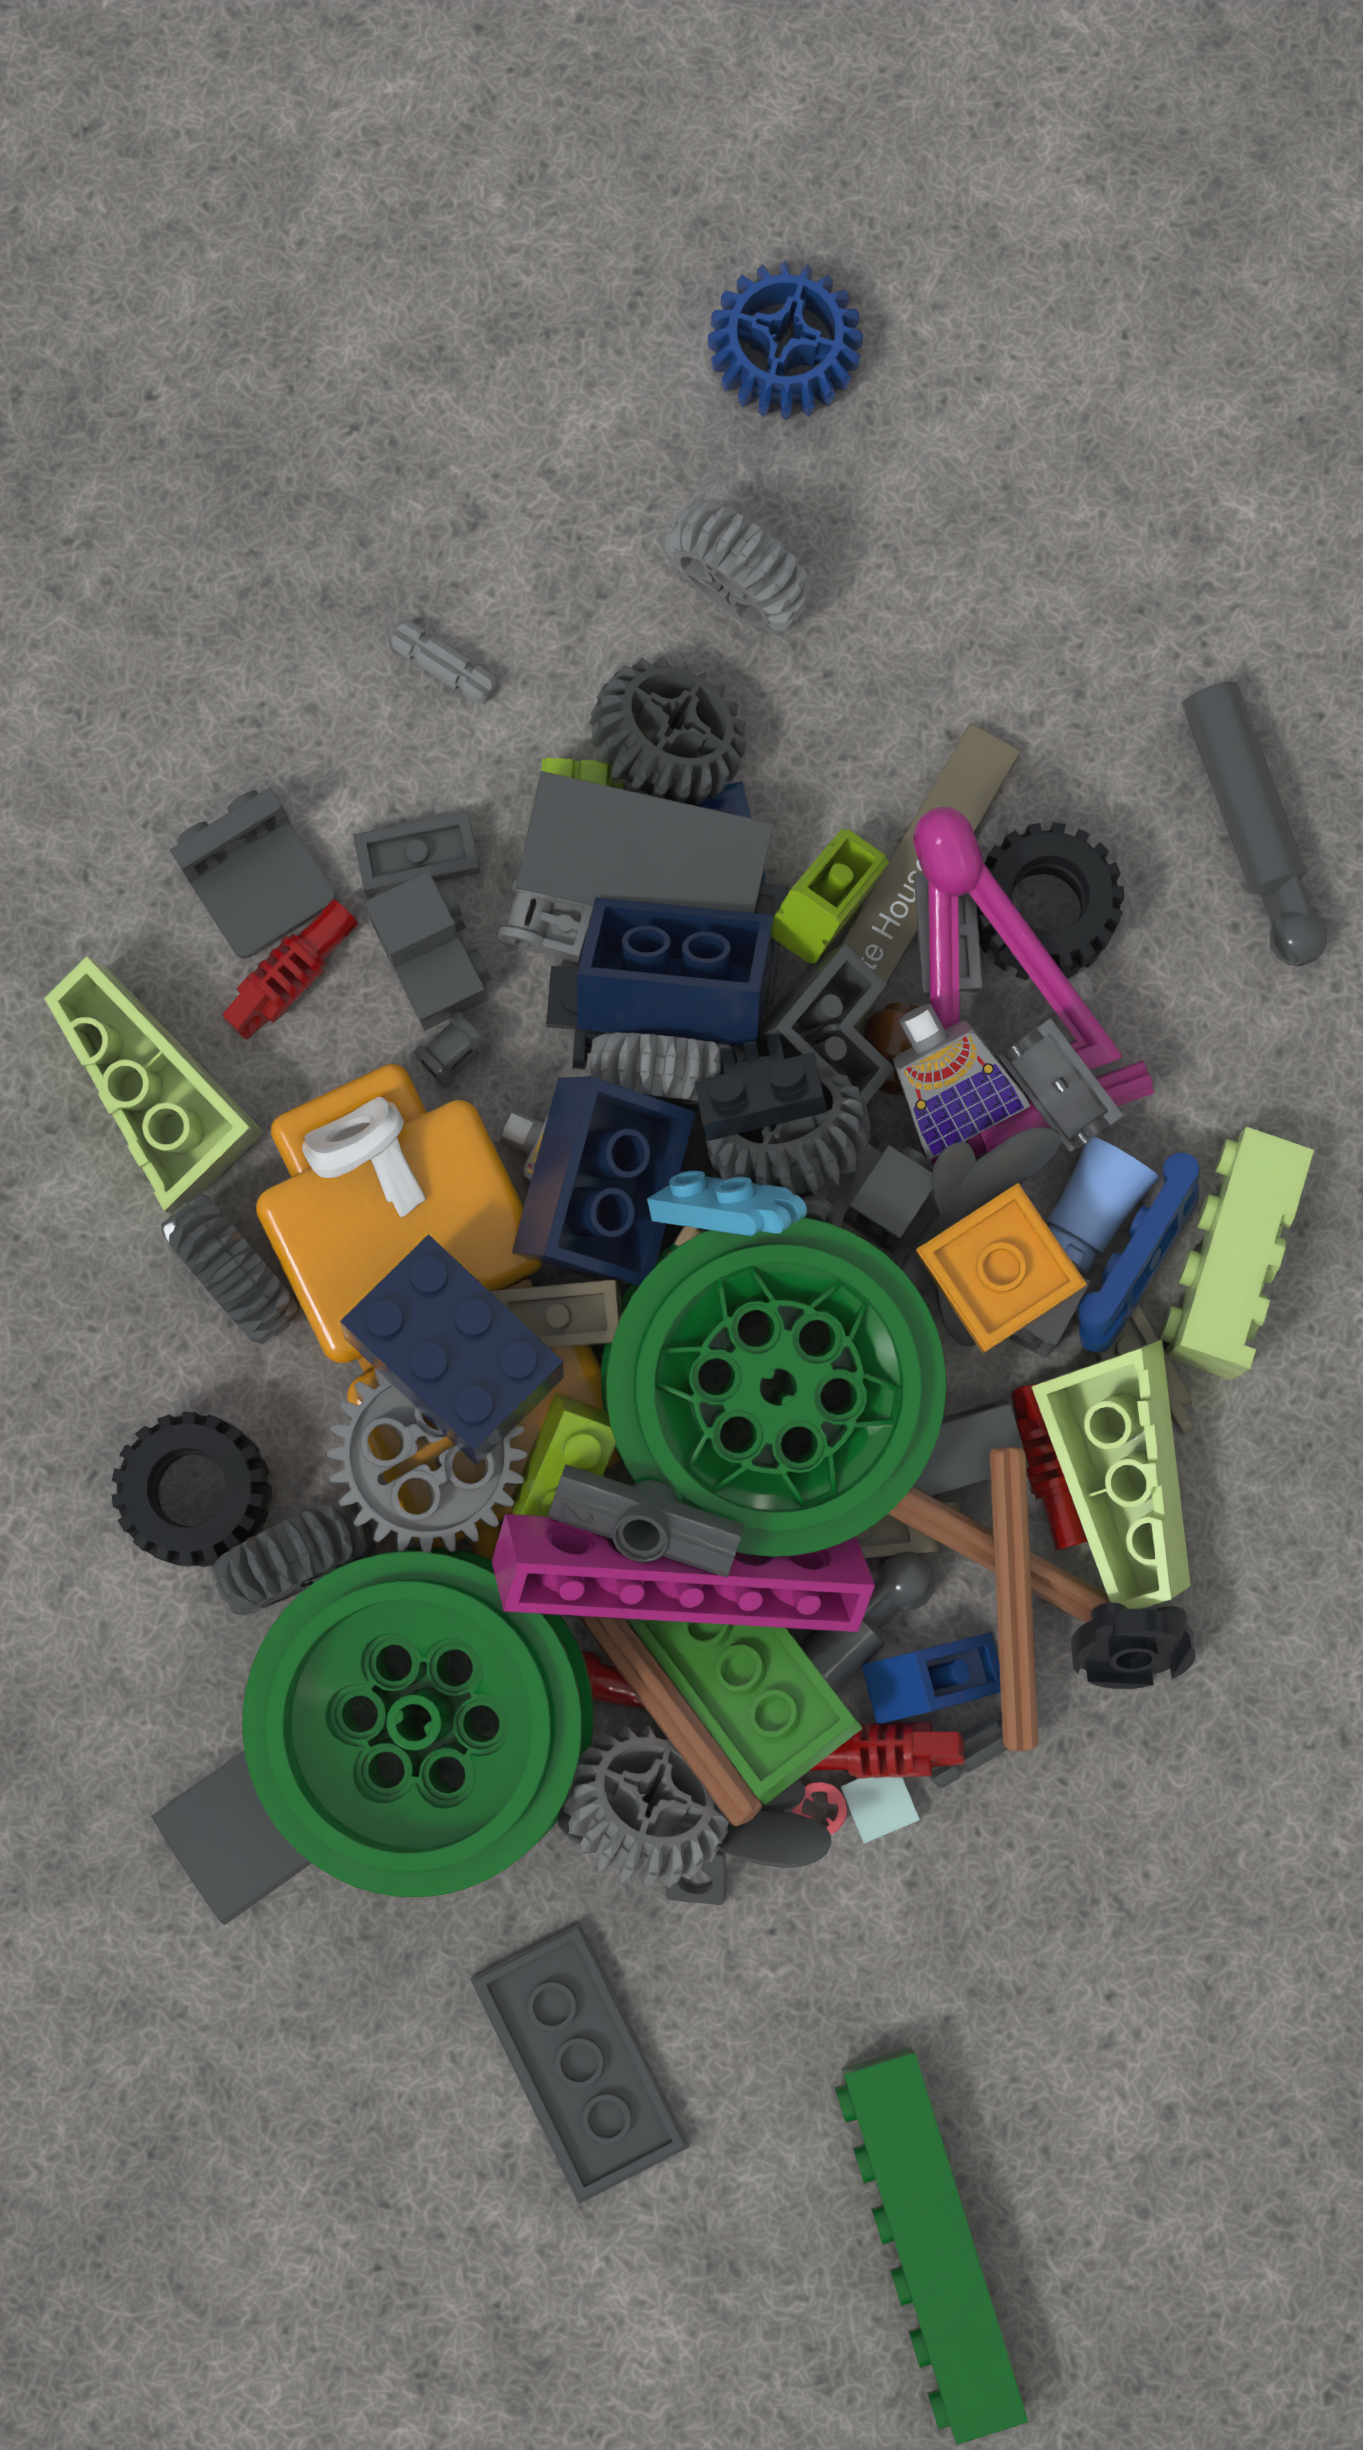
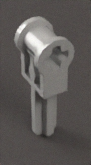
(555, 928)

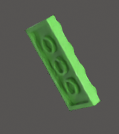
(753, 1696)

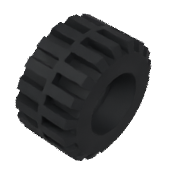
(1082, 869)
(150, 1458)

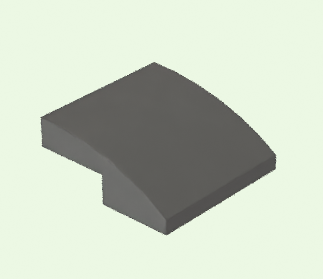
(228, 1841)

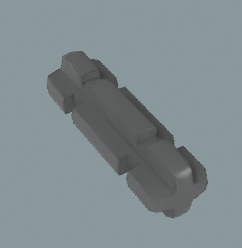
(980, 1746)

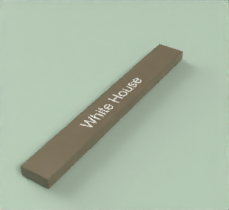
(889, 915)

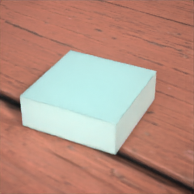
(879, 1806)

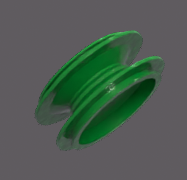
(878, 1342)
(321, 1766)

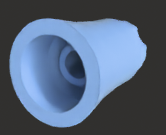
(1098, 1200)

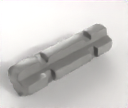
(443, 662)

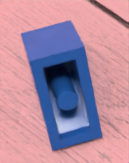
(933, 1678)

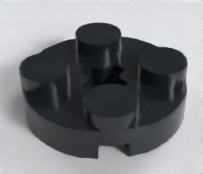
(1128, 1646)

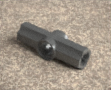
(671, 1528)

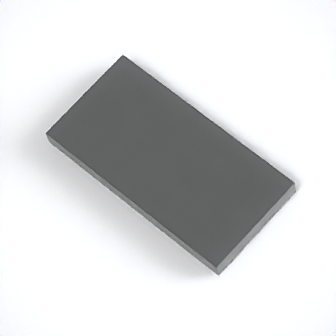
(639, 848)
(579, 2063)

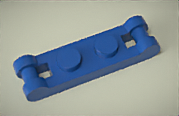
(1130, 1273)

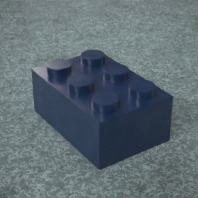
(674, 971)
(593, 1178)
(452, 1349)

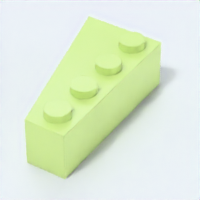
(151, 1086)
(1237, 1253)
(1122, 1472)

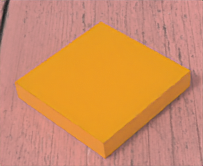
(1000, 1268)

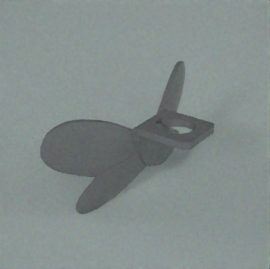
(965, 1184)
(768, 1839)

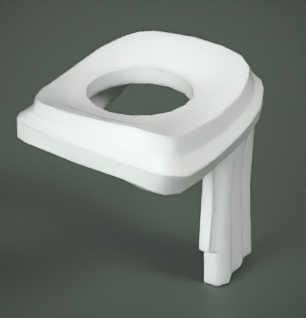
(364, 1136)

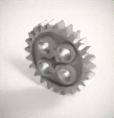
(453, 1503)

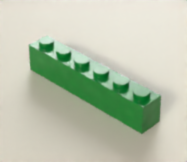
(933, 2245)

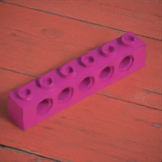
(575, 1572)

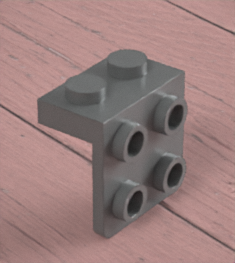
(253, 873)

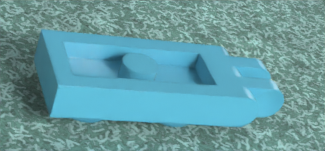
(725, 1205)

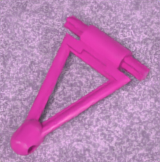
(956, 867)

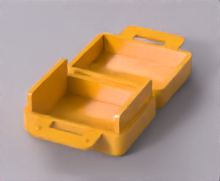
(345, 1237)

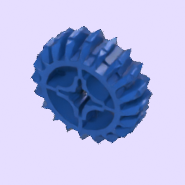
(765, 330)

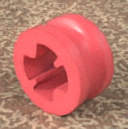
(833, 1797)

